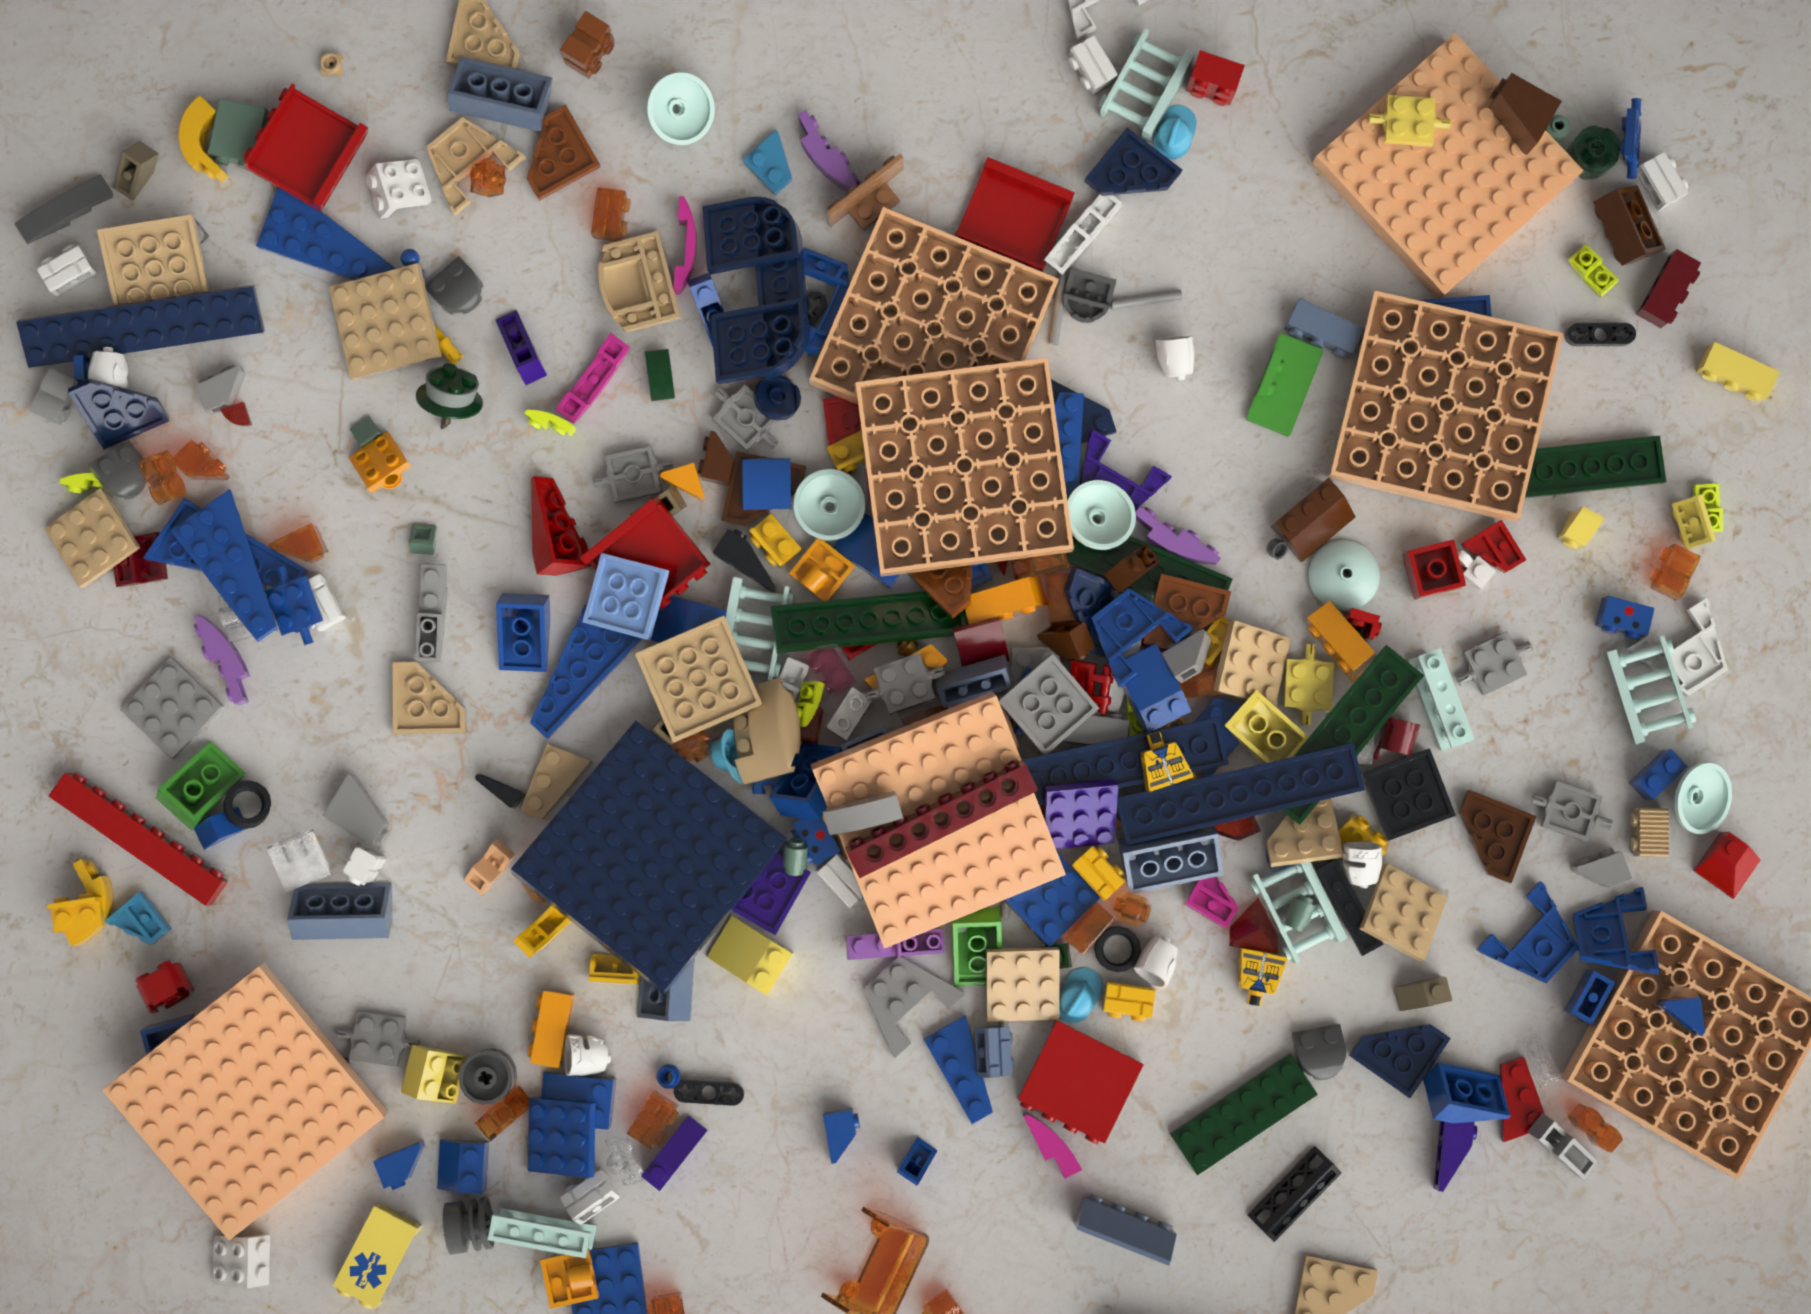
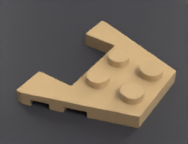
(459, 149)

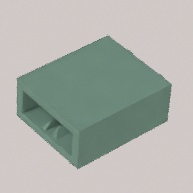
(235, 131)

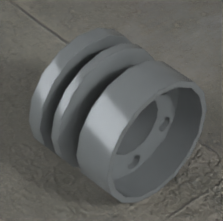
(467, 1226)

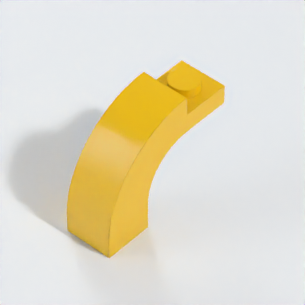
(193, 130)
(100, 887)
(541, 931)

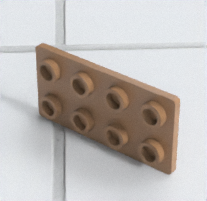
(868, 199)

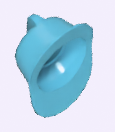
(1175, 132)
(724, 753)
(1079, 994)

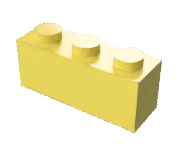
(1737, 372)

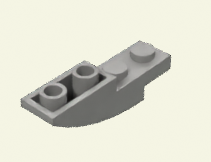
(431, 612)

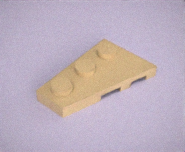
(552, 778)

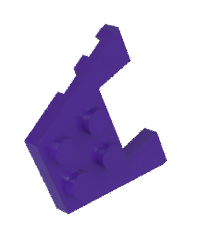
(1095, 470)

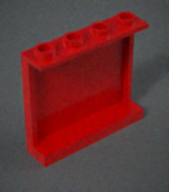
(304, 148)
(1015, 214)
(655, 540)
(1080, 1082)

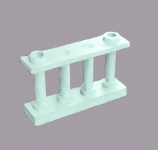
(1159, 104)
(736, 614)
(1441, 701)
(1635, 706)
(1311, 887)
(542, 1232)

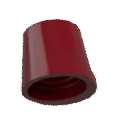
(1397, 736)

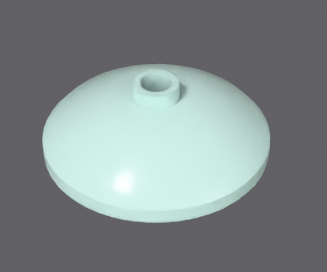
(694, 108)
(824, 488)
(1112, 509)
(1327, 577)
(1703, 798)

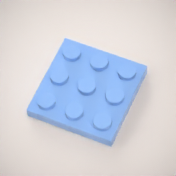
(625, 596)

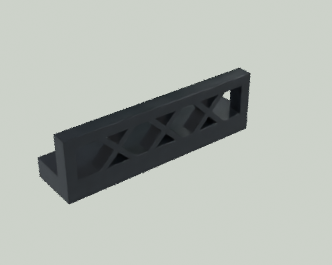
(1346, 905)
(1301, 1197)

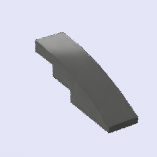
(62, 209)

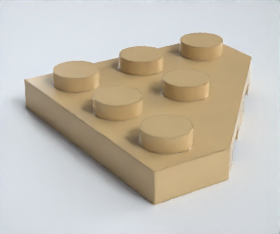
(480, 37)
(423, 703)
(1310, 841)
(1333, 1286)

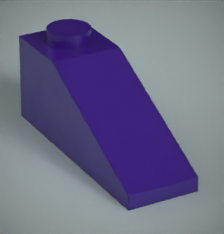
(521, 347)
(1453, 1145)
(674, 1153)

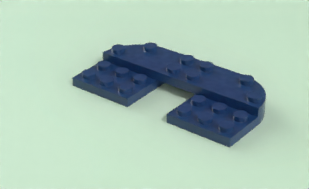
(776, 333)

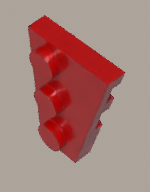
(841, 419)
(1520, 1097)

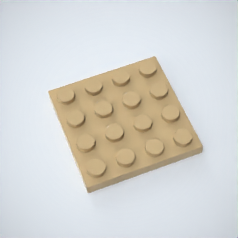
(153, 259)
(385, 321)
(698, 679)

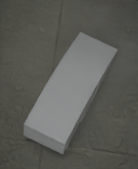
(863, 813)
(1563, 1146)

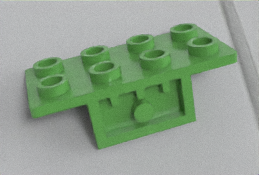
(1284, 384)

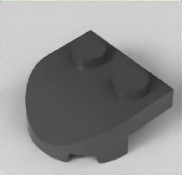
(456, 288)
(1088, 295)
(120, 471)
(1320, 1051)

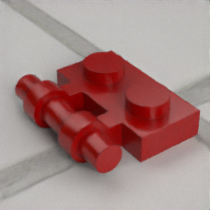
(1086, 675)

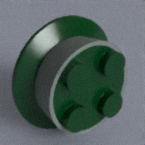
(450, 394)

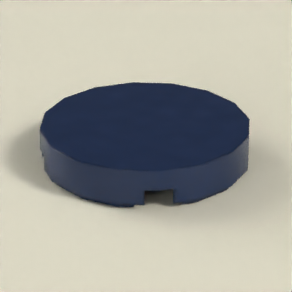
(777, 398)

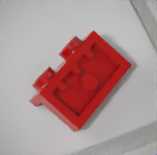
(1366, 620)

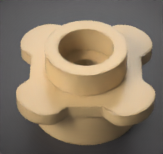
(326, 59)

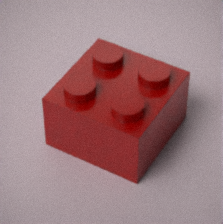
(1215, 78)
(1434, 569)

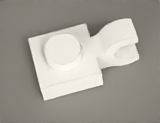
(1476, 570)

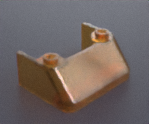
(886, 1270)

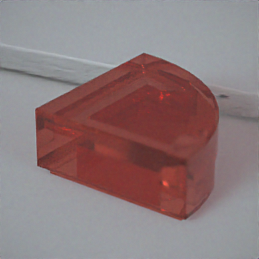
(237, 414)

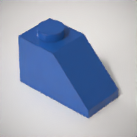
(840, 1131)
(398, 1166)

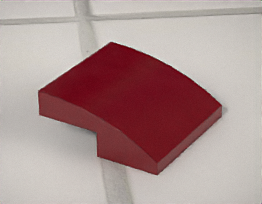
(138, 570)
(981, 641)

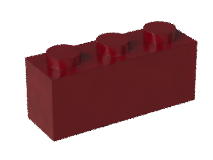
(1669, 289)

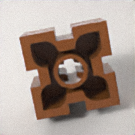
(587, 45)

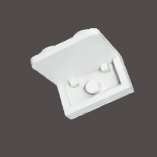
(397, 186)
(241, 1261)

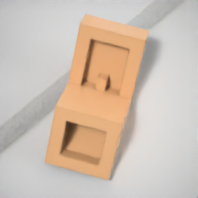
(490, 867)

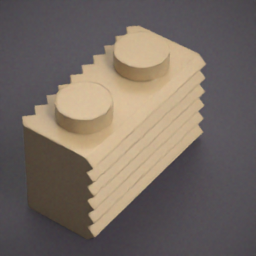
(1650, 832)

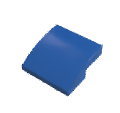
(766, 483)

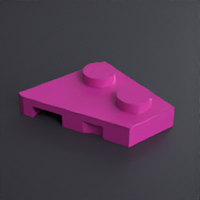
(1212, 901)

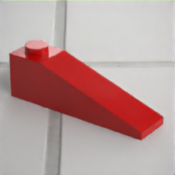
(554, 537)

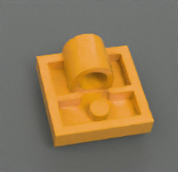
(380, 463)
(822, 570)
(569, 1279)

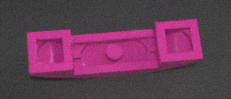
(683, 273)
(594, 379)

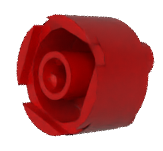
(164, 986)

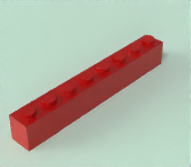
(138, 838)

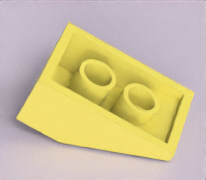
(1265, 730)
(749, 955)

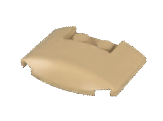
(637, 282)
(767, 734)

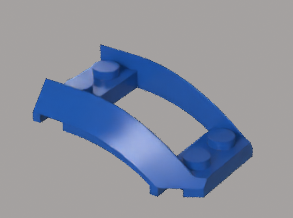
(832, 273)

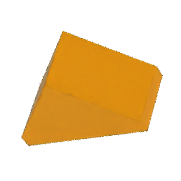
(685, 479)

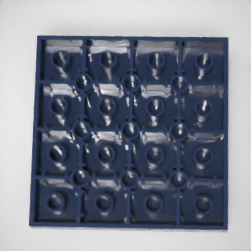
(649, 857)

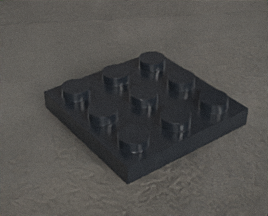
(1408, 794)

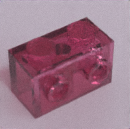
(833, 670)

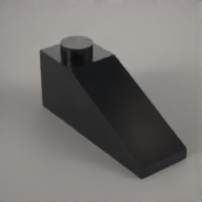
(739, 554)

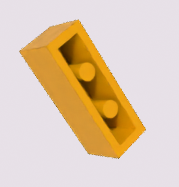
(551, 1028)

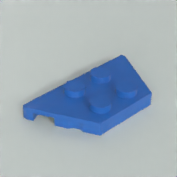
(1224, 710)

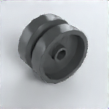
(473, 1079)

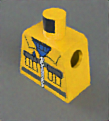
(1163, 763)
(1259, 973)

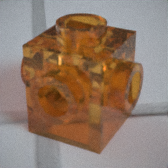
(487, 178)
(699, 752)

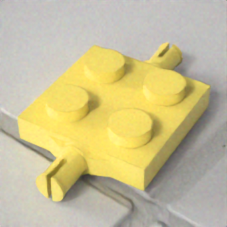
(1409, 120)
(1308, 684)

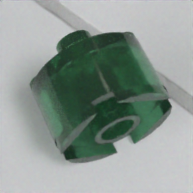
(1596, 139)

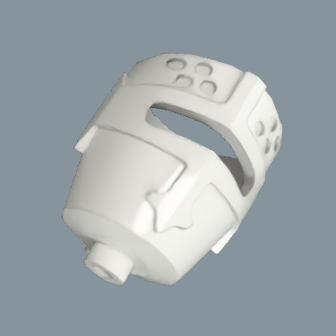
(1175, 355)
(109, 368)
(1362, 862)
(1157, 962)
(585, 1055)

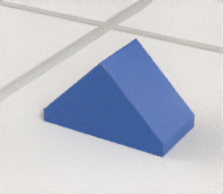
(216, 829)
(1686, 1011)
(916, 1161)

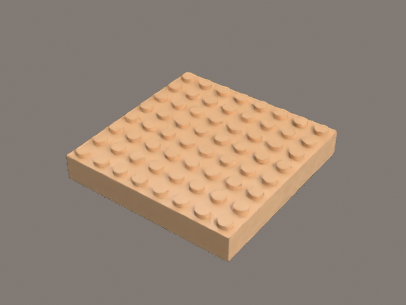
(1450, 201)
(929, 307)
(1445, 406)
(964, 467)
(966, 868)
(1709, 1089)
(245, 1101)

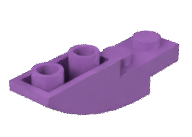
(828, 162)
(1184, 545)
(220, 650)
(870, 945)

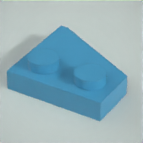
(770, 163)
(140, 919)

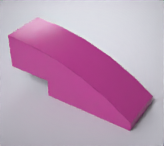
(1052, 1146)

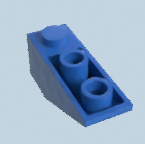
(706, 300)

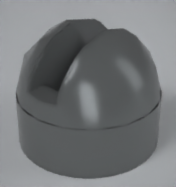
(1276, 548)

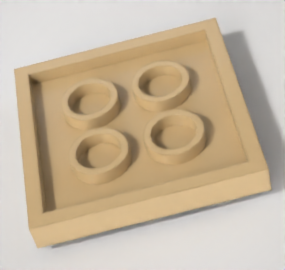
(92, 538)
(1251, 662)
(1403, 912)
(1022, 984)

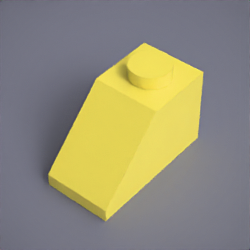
(1580, 527)

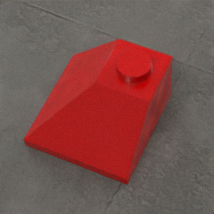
(1727, 863)

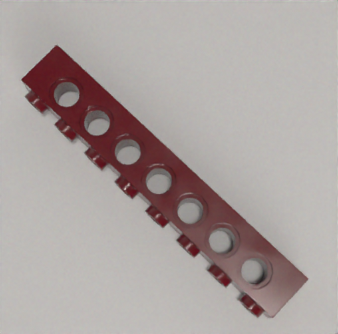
(977, 809)

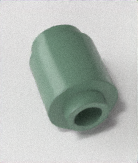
(1558, 127)
(795, 856)
(1299, 912)

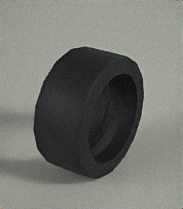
(252, 787)
(1135, 953)

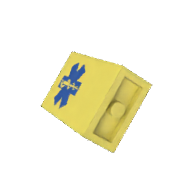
(376, 1256)

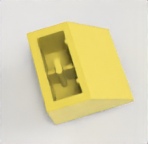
(433, 1074)

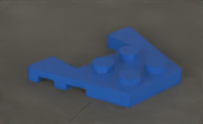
(1127, 622)
(1603, 936)
(1542, 947)

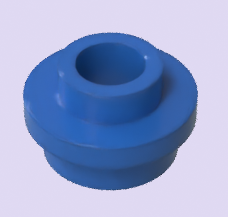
(662, 1076)

